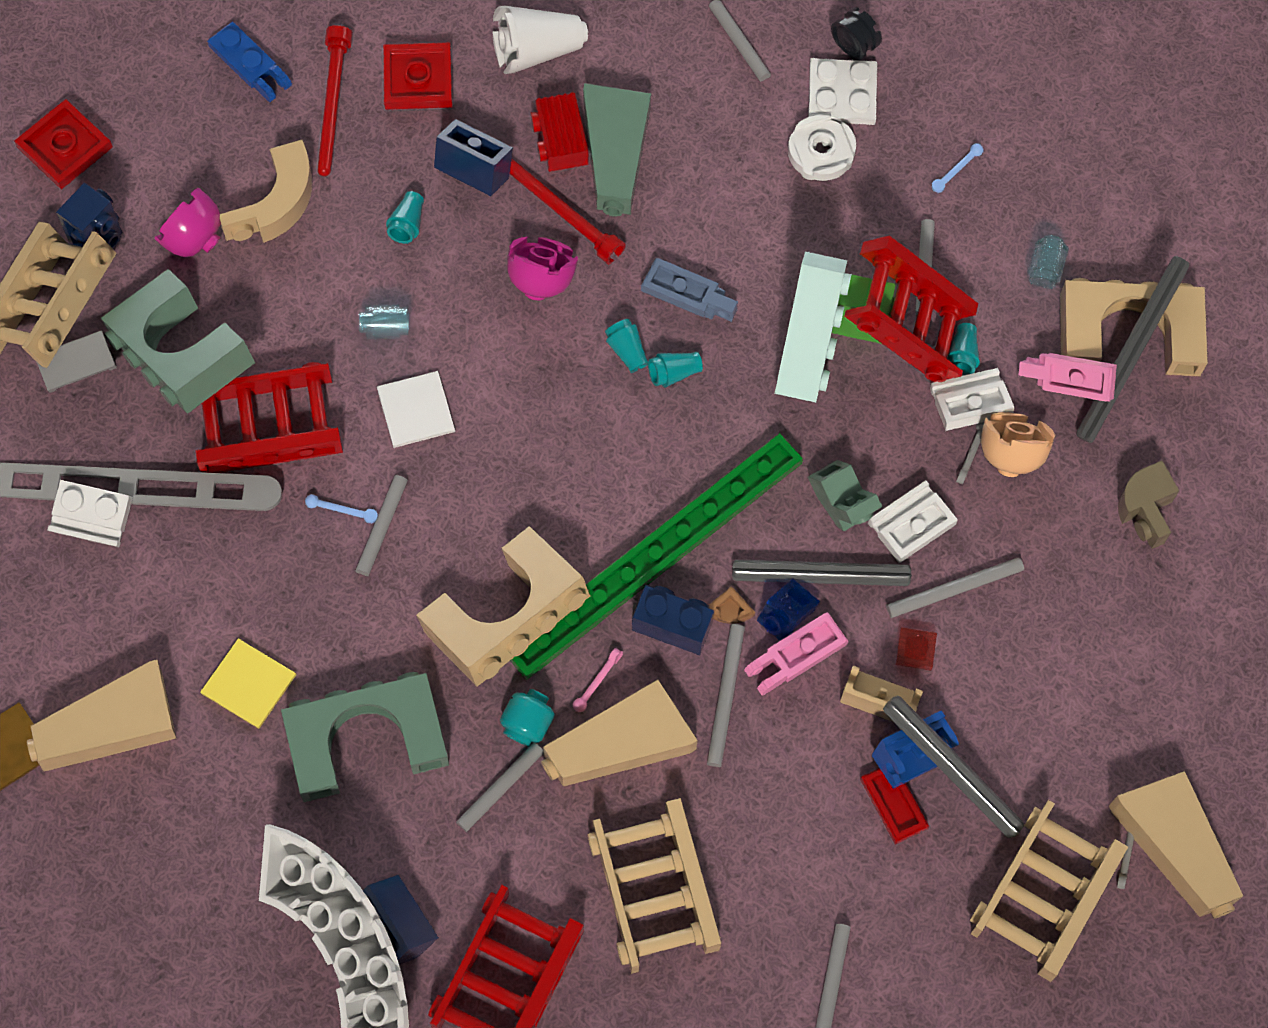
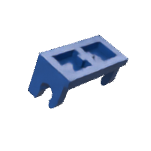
(903, 760)

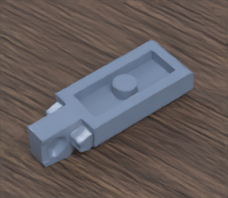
(688, 291)

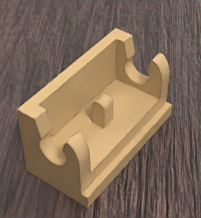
(872, 693)

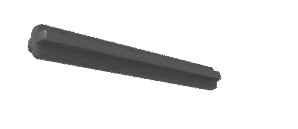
(821, 572)
(953, 766)

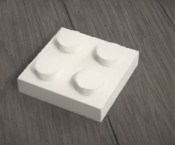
(843, 90)

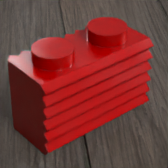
(561, 132)

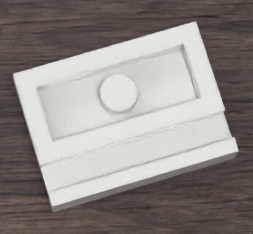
(971, 398)
(90, 513)
(912, 521)

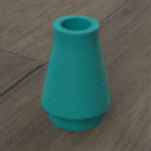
(405, 220)
(627, 344)
(964, 348)
(673, 367)

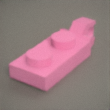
(1071, 375)

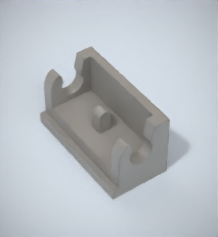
(78, 361)

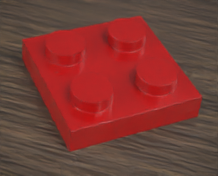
(417, 76)
(63, 144)

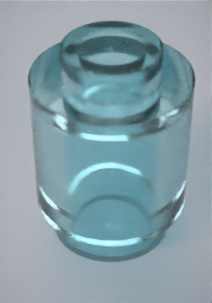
(1047, 261)
(384, 321)

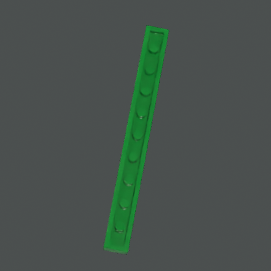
(664, 549)

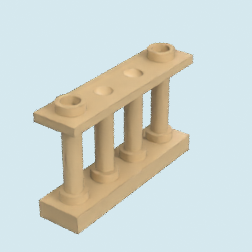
(31, 271)
(682, 860)
(1084, 890)

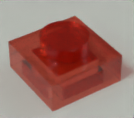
(916, 648)

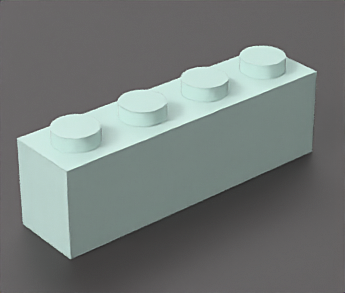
(811, 325)

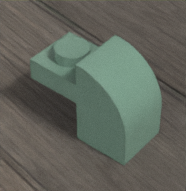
(843, 495)

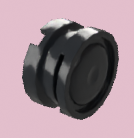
(856, 34)

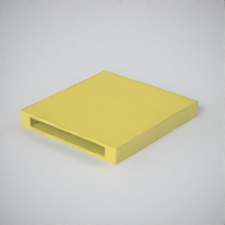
(248, 683)

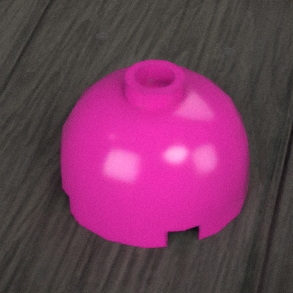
(191, 226)
(540, 267)

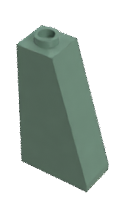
(616, 139)

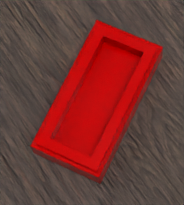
(895, 806)

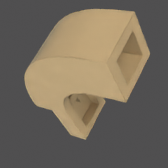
(282, 205)

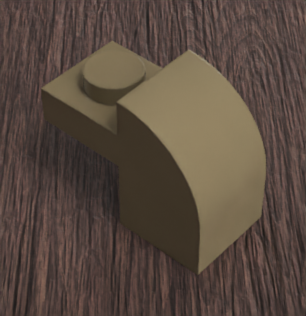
(1141, 501)

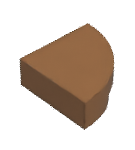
(731, 607)

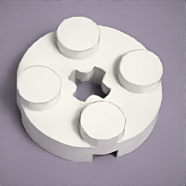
(821, 165)

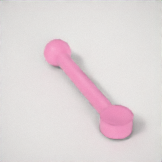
(580, 704)

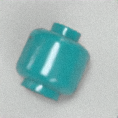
(527, 717)

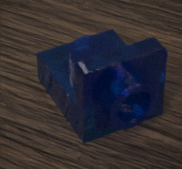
(787, 609)

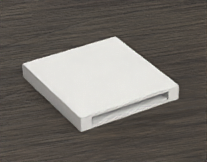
(415, 409)

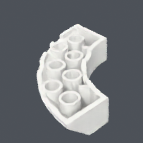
(344, 924)

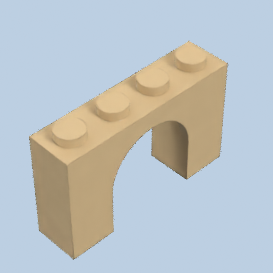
(1182, 324)
(483, 647)

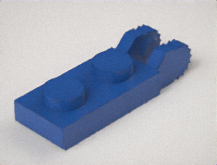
(248, 60)

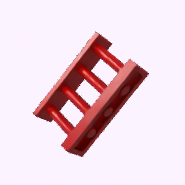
(933, 292)
(286, 445)
(544, 973)

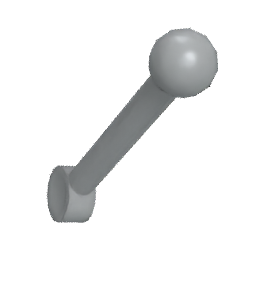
(968, 461)
(1125, 862)

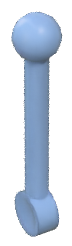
(939, 184)
(369, 515)

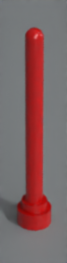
(338, 41)
(604, 243)

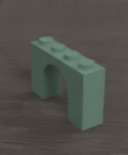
(186, 375)
(314, 724)

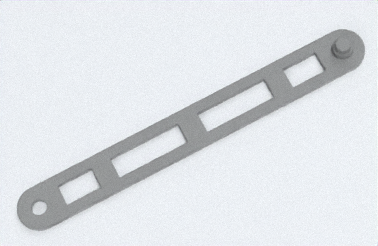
(259, 491)

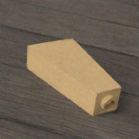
(106, 722)
(623, 737)
(1180, 841)

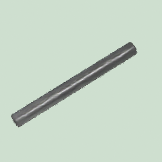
(1135, 345)

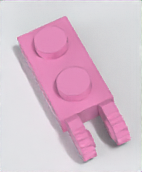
(799, 652)

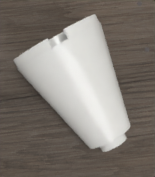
(535, 36)

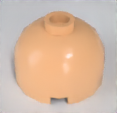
(1014, 444)

